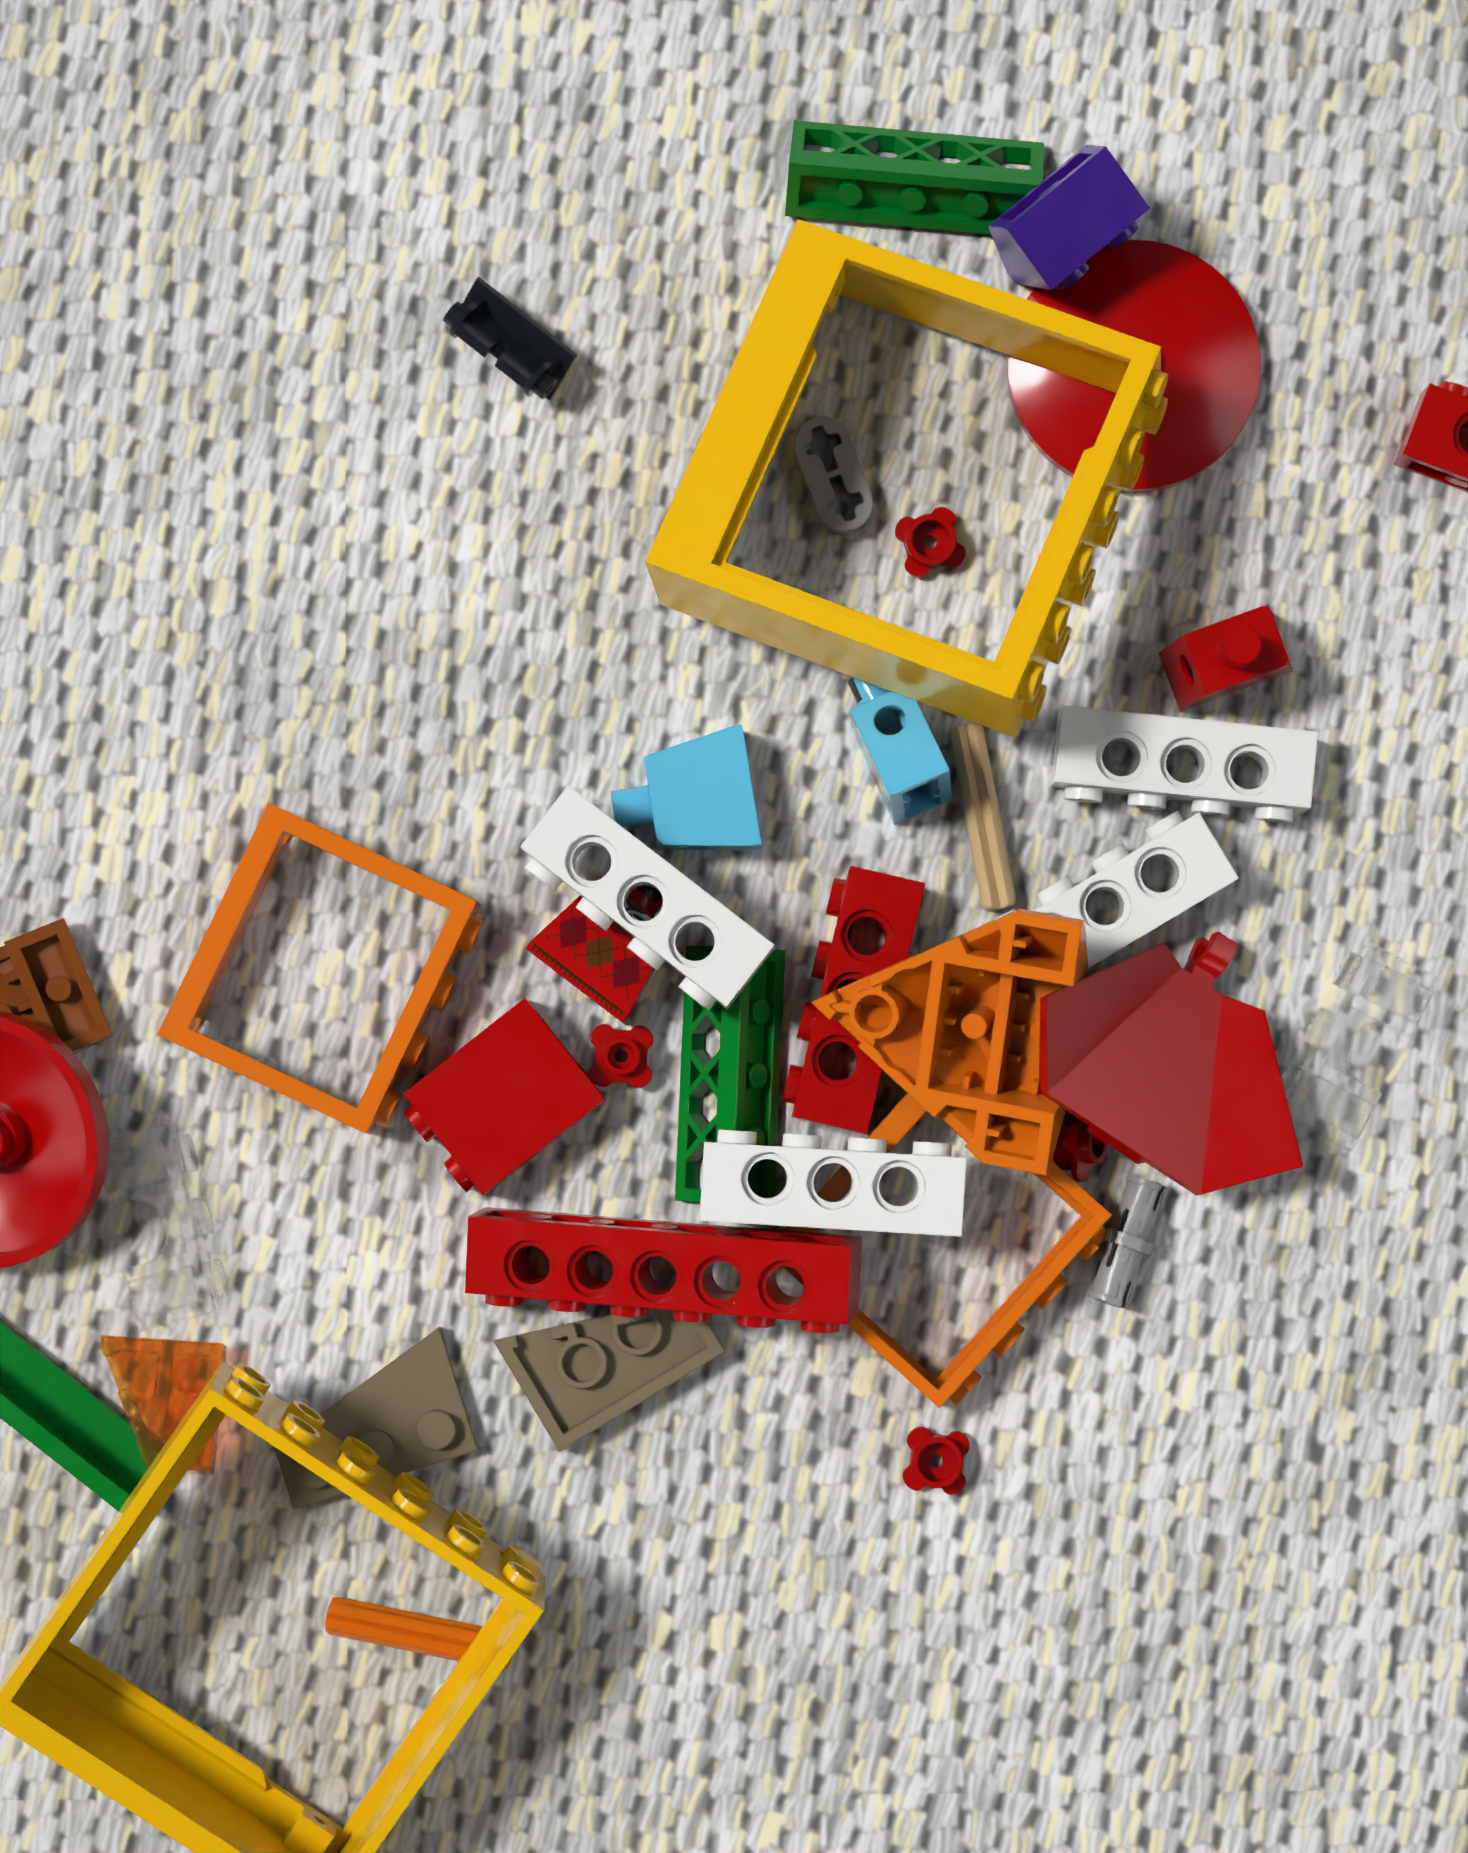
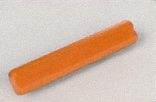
(399, 1629)

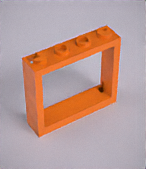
(229, 923)
(1001, 1327)

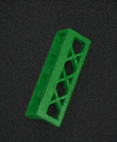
(914, 185)
(740, 1074)
(67, 1420)

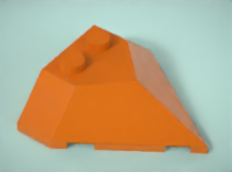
(966, 1030)

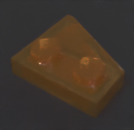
(159, 1385)

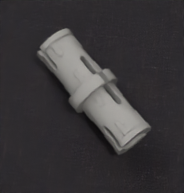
(1127, 1242)

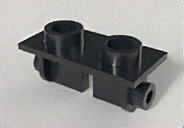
(519, 343)

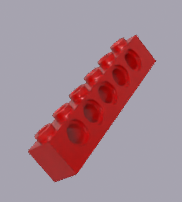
(825, 1261)

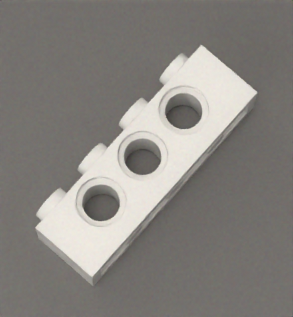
(1282, 754)
(578, 824)
(1198, 872)
(931, 1211)

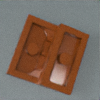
(50, 986)

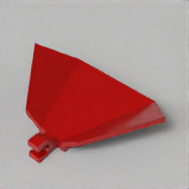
(1170, 1068)

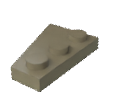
(603, 1367)
(403, 1412)

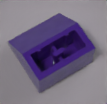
(1068, 220)

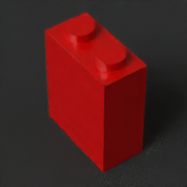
(502, 1099)

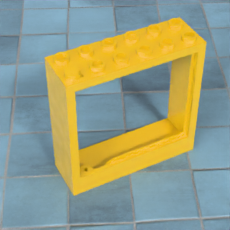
(753, 413)
(175, 1769)

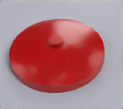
(1205, 349)
(49, 1141)

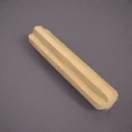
(982, 817)

